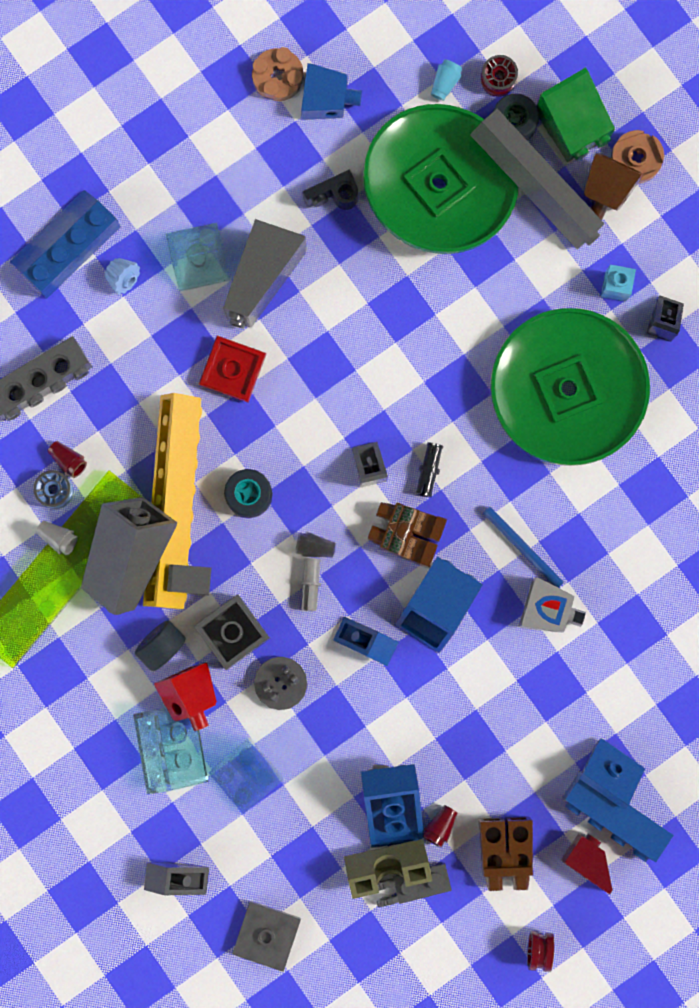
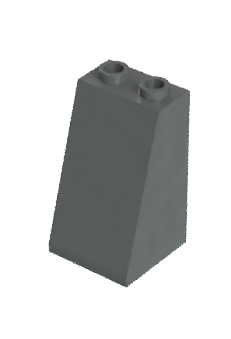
(262, 270)
(125, 552)

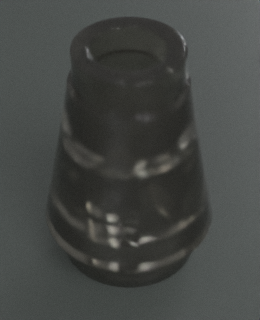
(314, 546)

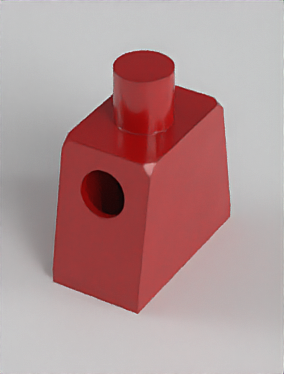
(188, 694)

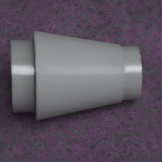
(59, 538)

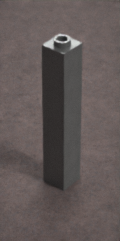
(537, 179)

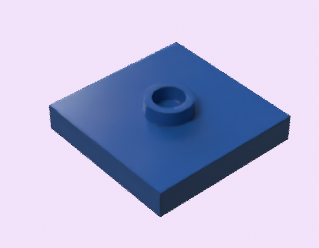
(612, 773)

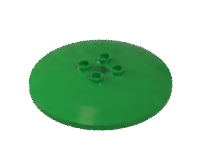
(429, 145)
(577, 349)

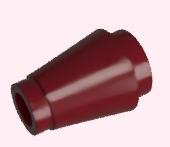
(67, 459)
(440, 826)

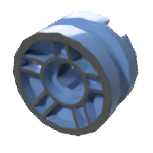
(43, 493)

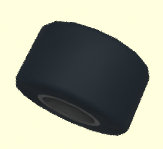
(160, 645)

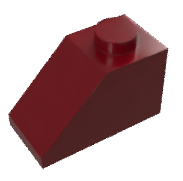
(589, 861)

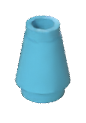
(446, 78)

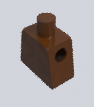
(610, 184)

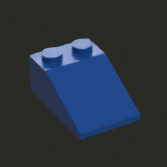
(392, 805)

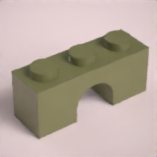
(404, 859)

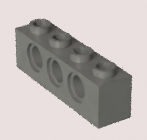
(45, 364)

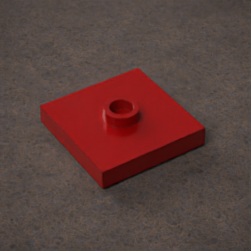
(232, 369)

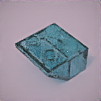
(246, 775)

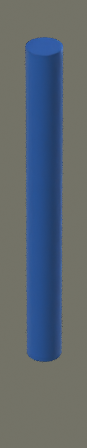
(523, 547)

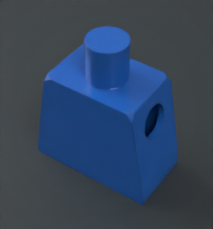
(327, 94)

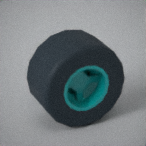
(241, 488)

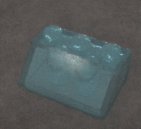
(169, 752)

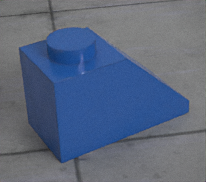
(365, 641)

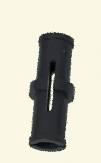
(429, 469)

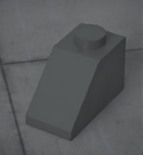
(176, 879)

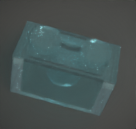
(198, 256)

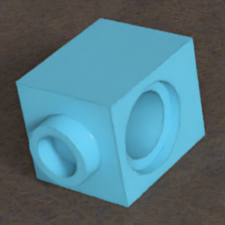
(618, 283)

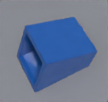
(439, 604)

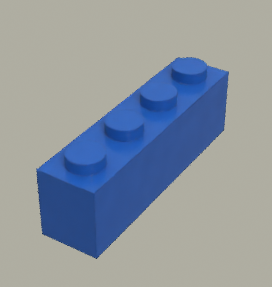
(625, 824)

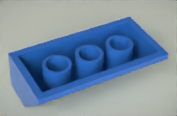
(66, 243)

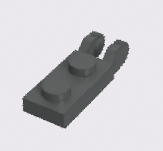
(439, 884)

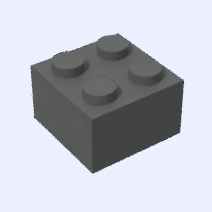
(232, 632)

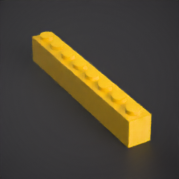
(174, 489)

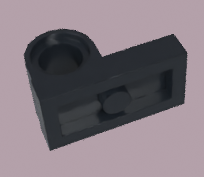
(332, 187)

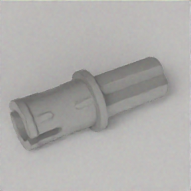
(310, 584)

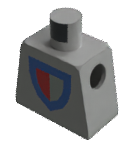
(549, 608)

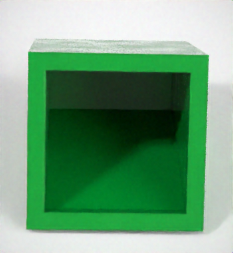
(575, 116)

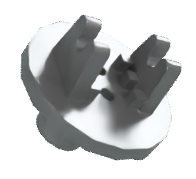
(271, 692)

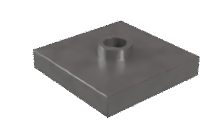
(266, 936)

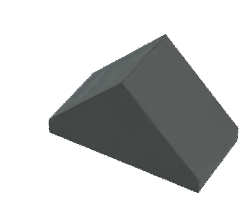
(369, 464)
(189, 580)

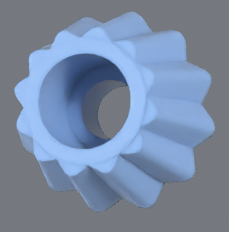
(122, 275)

